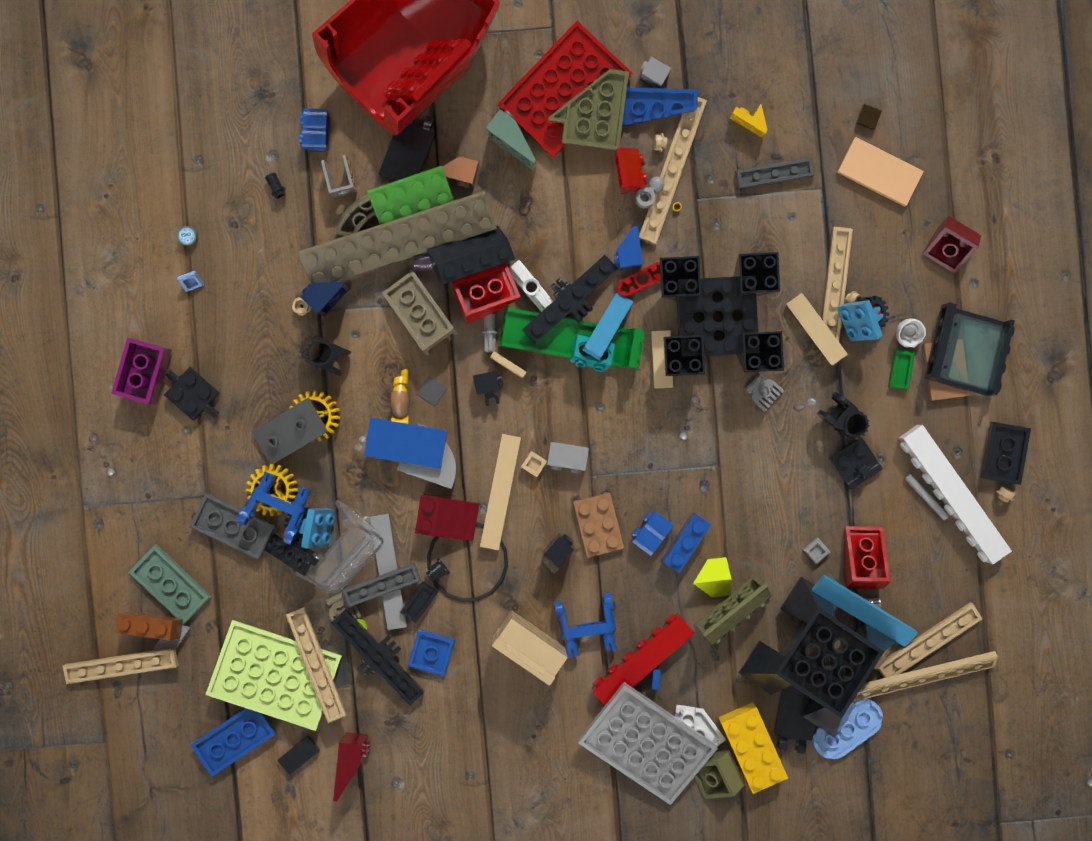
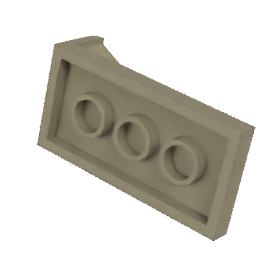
(419, 312)

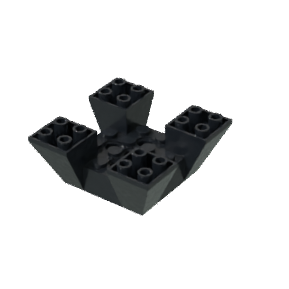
(753, 276)
(832, 694)

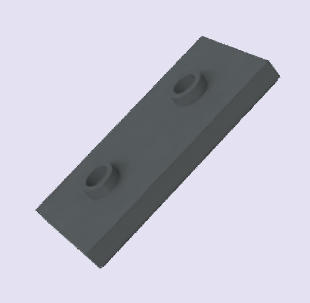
(290, 431)
(219, 521)

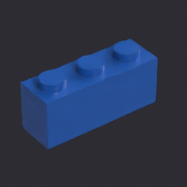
(686, 542)

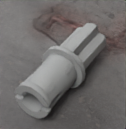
(490, 333)

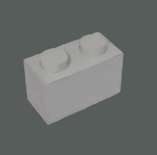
(567, 457)

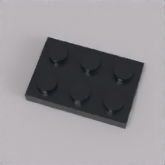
(1005, 453)

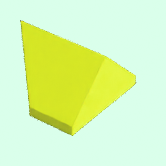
(715, 578)

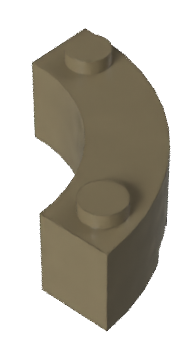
(355, 216)

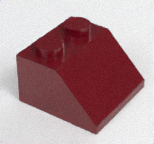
(952, 244)

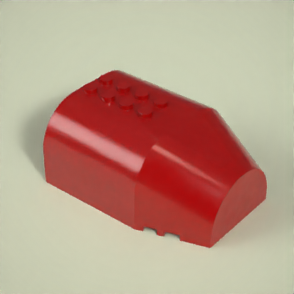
(376, 39)

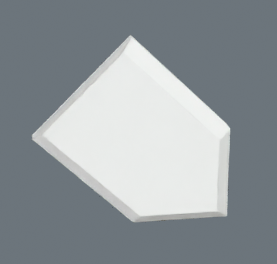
(700, 722)

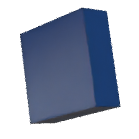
(655, 678)

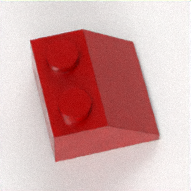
(629, 170)

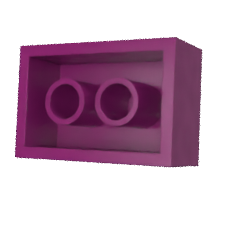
(141, 371)

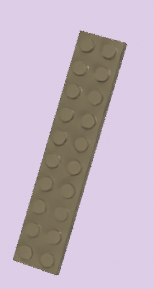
(398, 239)

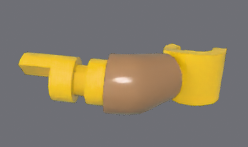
(400, 398)

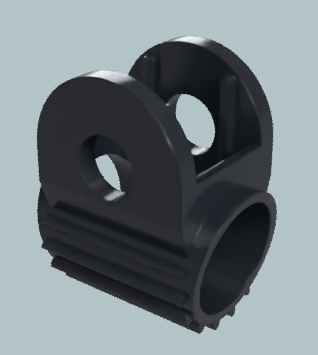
(327, 349)
(848, 409)

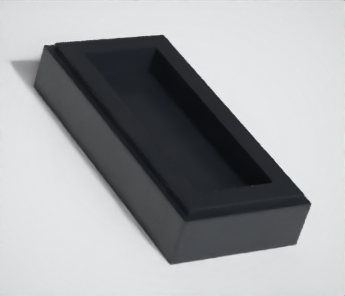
(418, 601)
(298, 754)

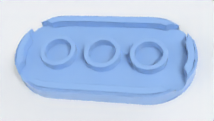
(861, 724)

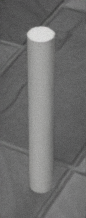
(926, 496)

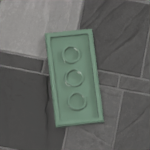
(169, 584)

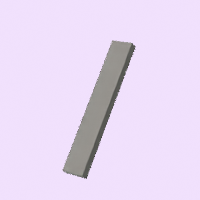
(387, 562)

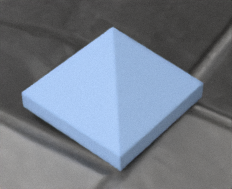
(190, 281)

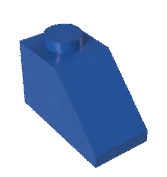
(629, 251)

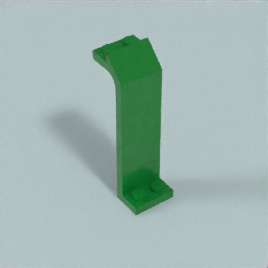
(560, 338)

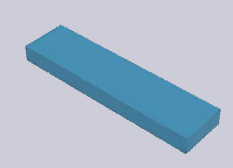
(607, 326)

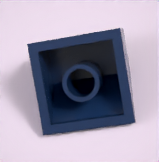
(324, 295)

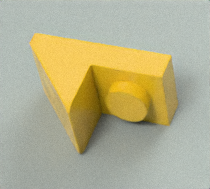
(753, 123)

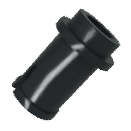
(275, 185)

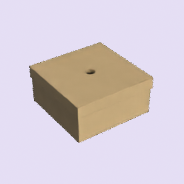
(529, 647)

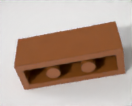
(149, 625)

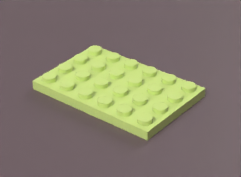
(268, 675)

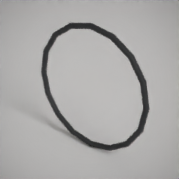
(470, 599)

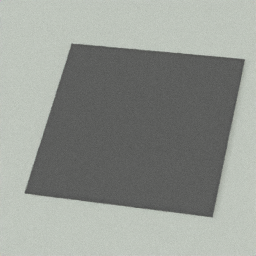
(431, 390)

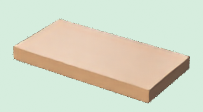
(880, 171)

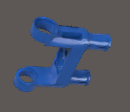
(262, 494)
(571, 633)

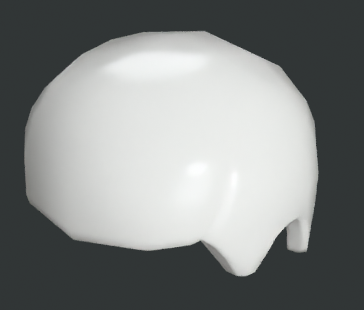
(910, 332)

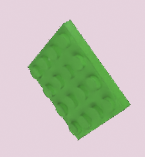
(410, 195)

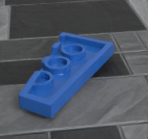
(657, 103)

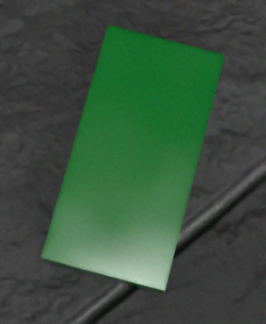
(901, 369)

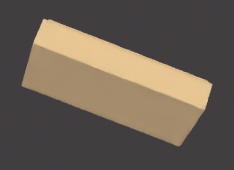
(508, 365)

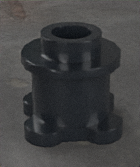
(437, 571)

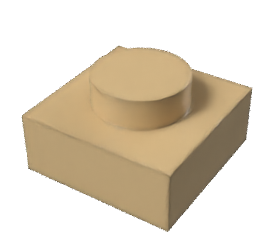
(534, 463)

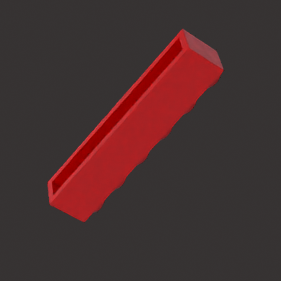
(644, 658)

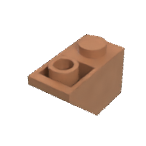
(461, 171)

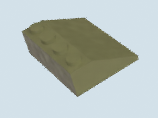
(734, 609)

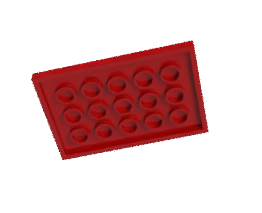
(555, 80)

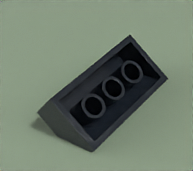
(470, 256)

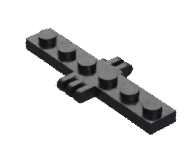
(570, 299)
(378, 656)

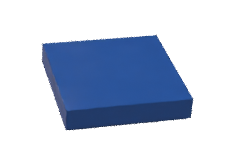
(431, 652)

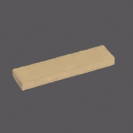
(816, 329)

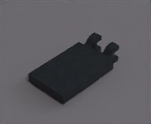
(408, 151)
(790, 722)

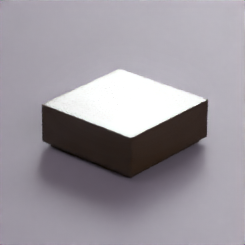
(868, 117)

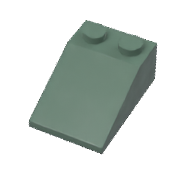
(507, 134)

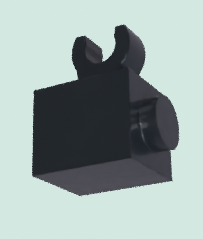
(487, 384)

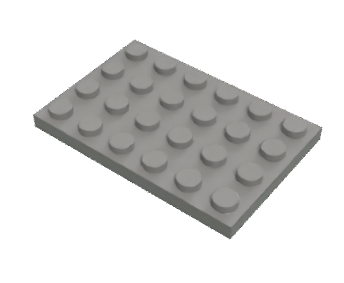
(647, 743)

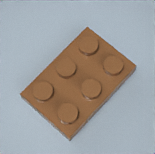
(598, 525)

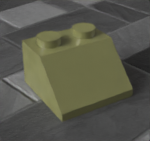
(720, 776)

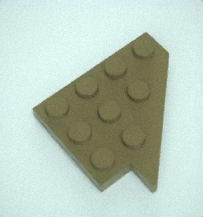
(596, 113)

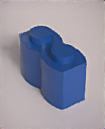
(315, 129)
(652, 532)

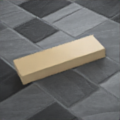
(659, 377)

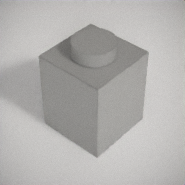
(654, 72)

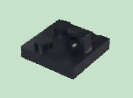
(855, 463)

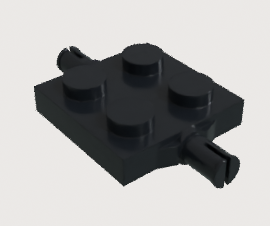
(191, 393)

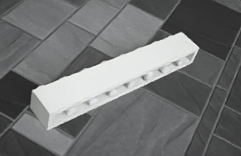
(954, 494)

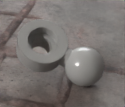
(655, 185)

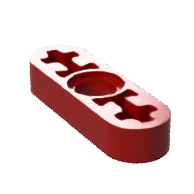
(627, 281)

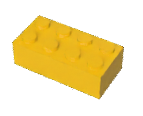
(753, 747)

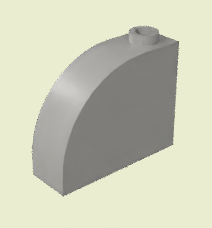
(445, 476)

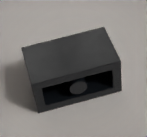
(559, 549)

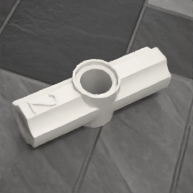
(523, 278)

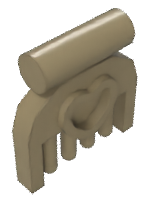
(339, 605)

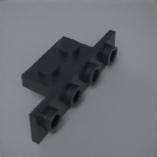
(292, 555)

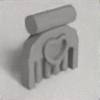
(762, 389)

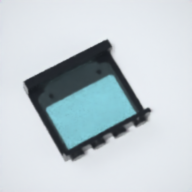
(969, 351)

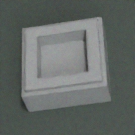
(816, 550)

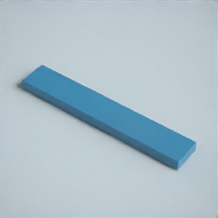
(864, 610)

